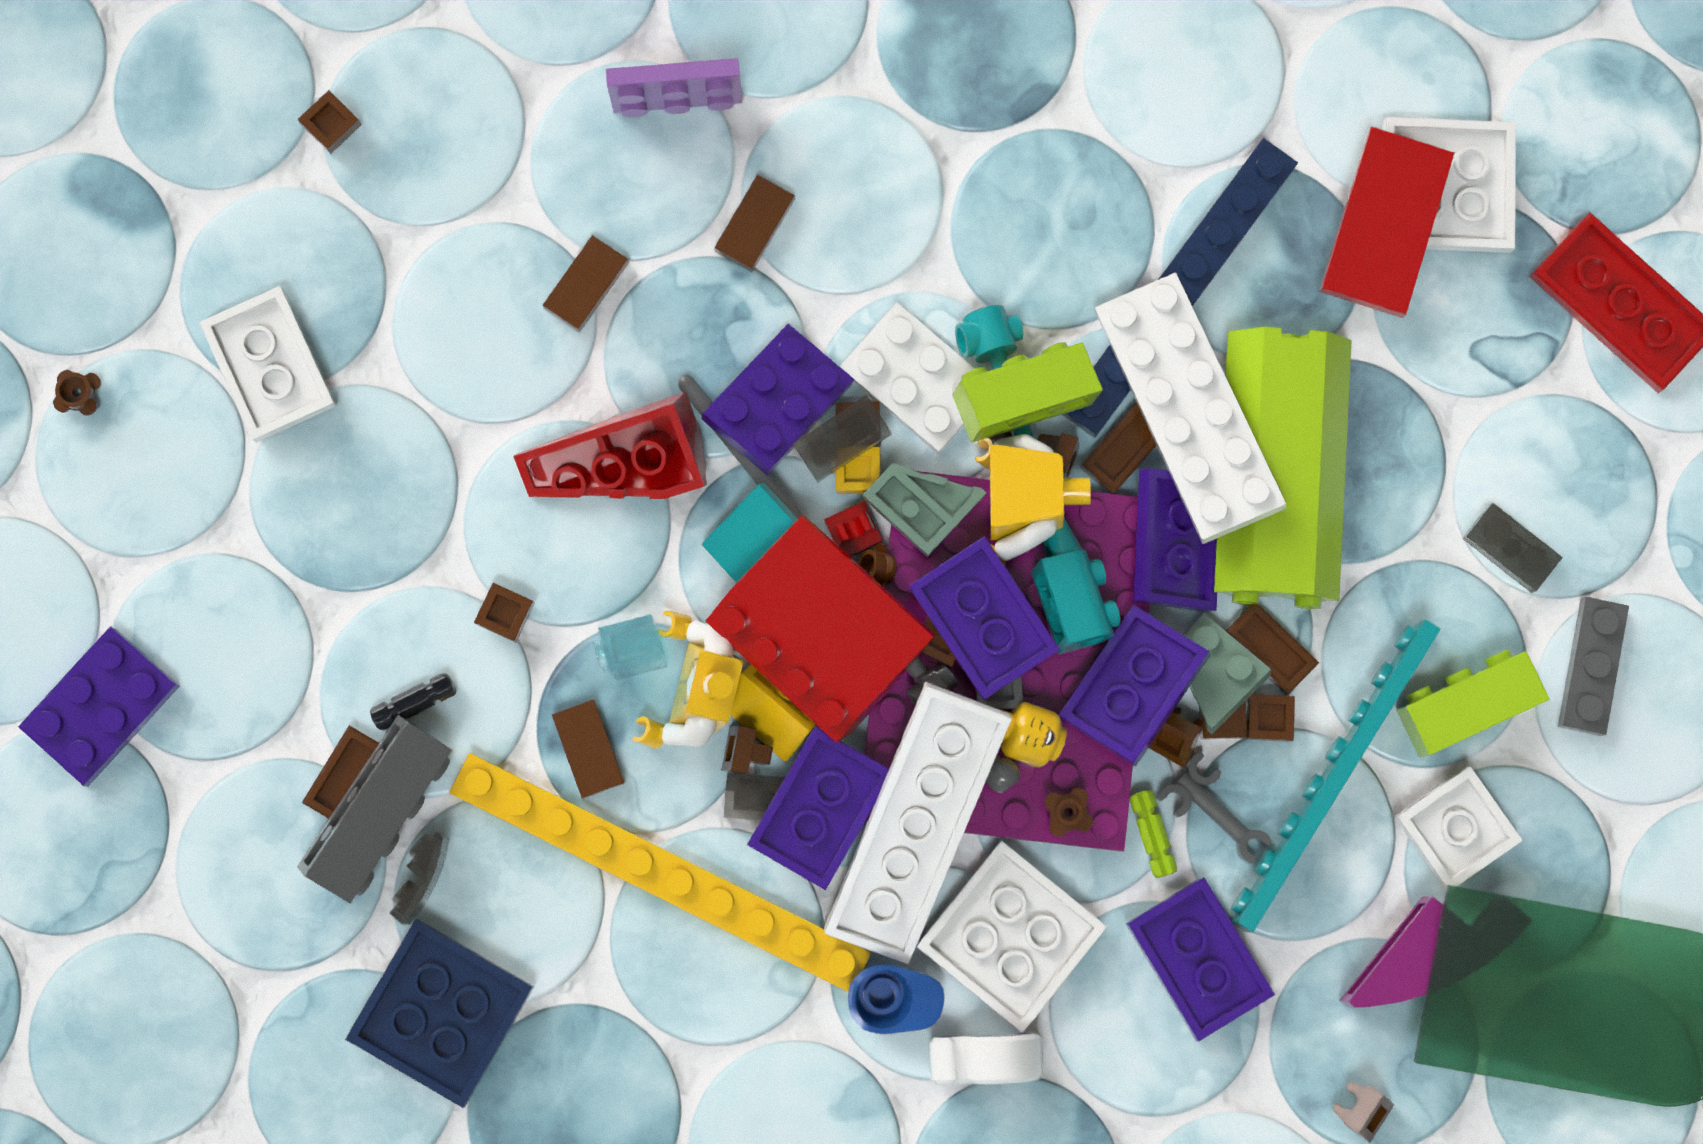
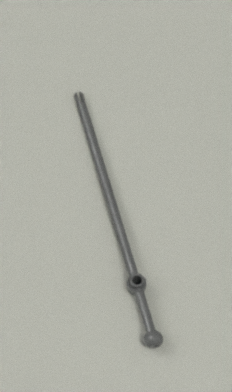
(1004, 771)

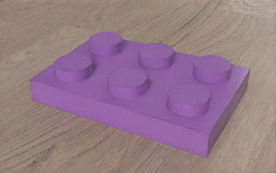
(674, 87)

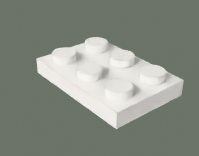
(267, 364)
(910, 376)

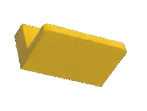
(771, 713)

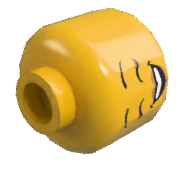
(1033, 735)

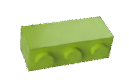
(1026, 390)
(1471, 702)

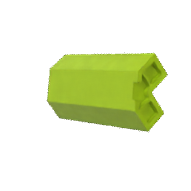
(1298, 412)

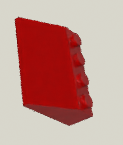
(820, 629)

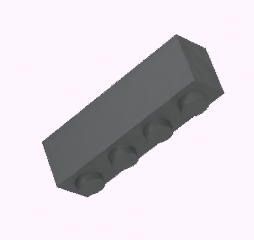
(374, 810)

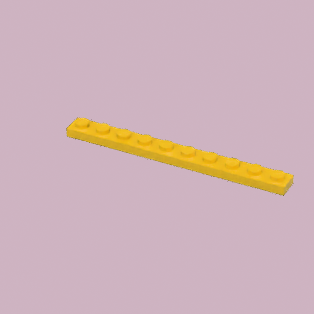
(658, 872)

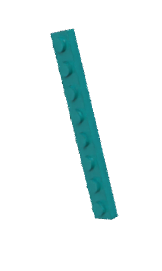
(1324, 789)

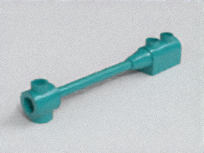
(1066, 577)

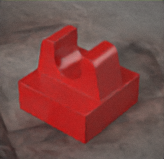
(853, 529)

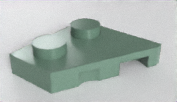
(921, 505)
(1227, 675)

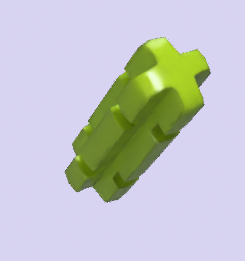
(1153, 833)

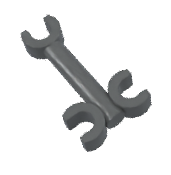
(1190, 787)

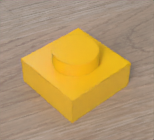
(859, 473)

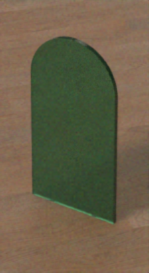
(1565, 999)

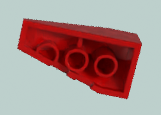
(634, 454)

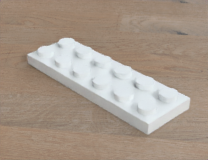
(1190, 408)
(917, 823)

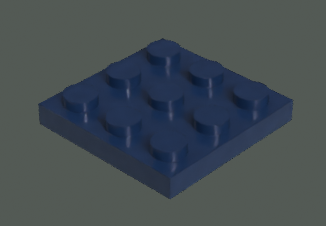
(439, 1013)

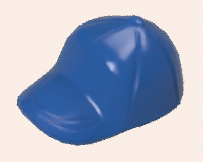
(894, 999)

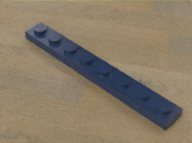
(1199, 261)

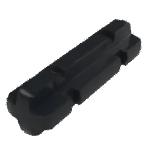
(413, 701)

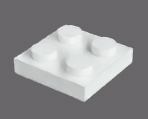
(1458, 828)

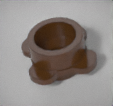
(66, 385)
(879, 564)
(1059, 821)

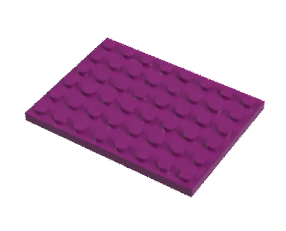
(1105, 532)

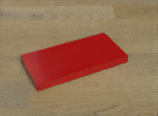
(1387, 222)
(1622, 302)

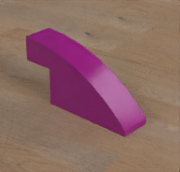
(1403, 963)

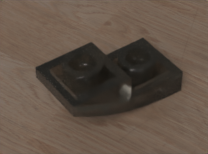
(427, 863)

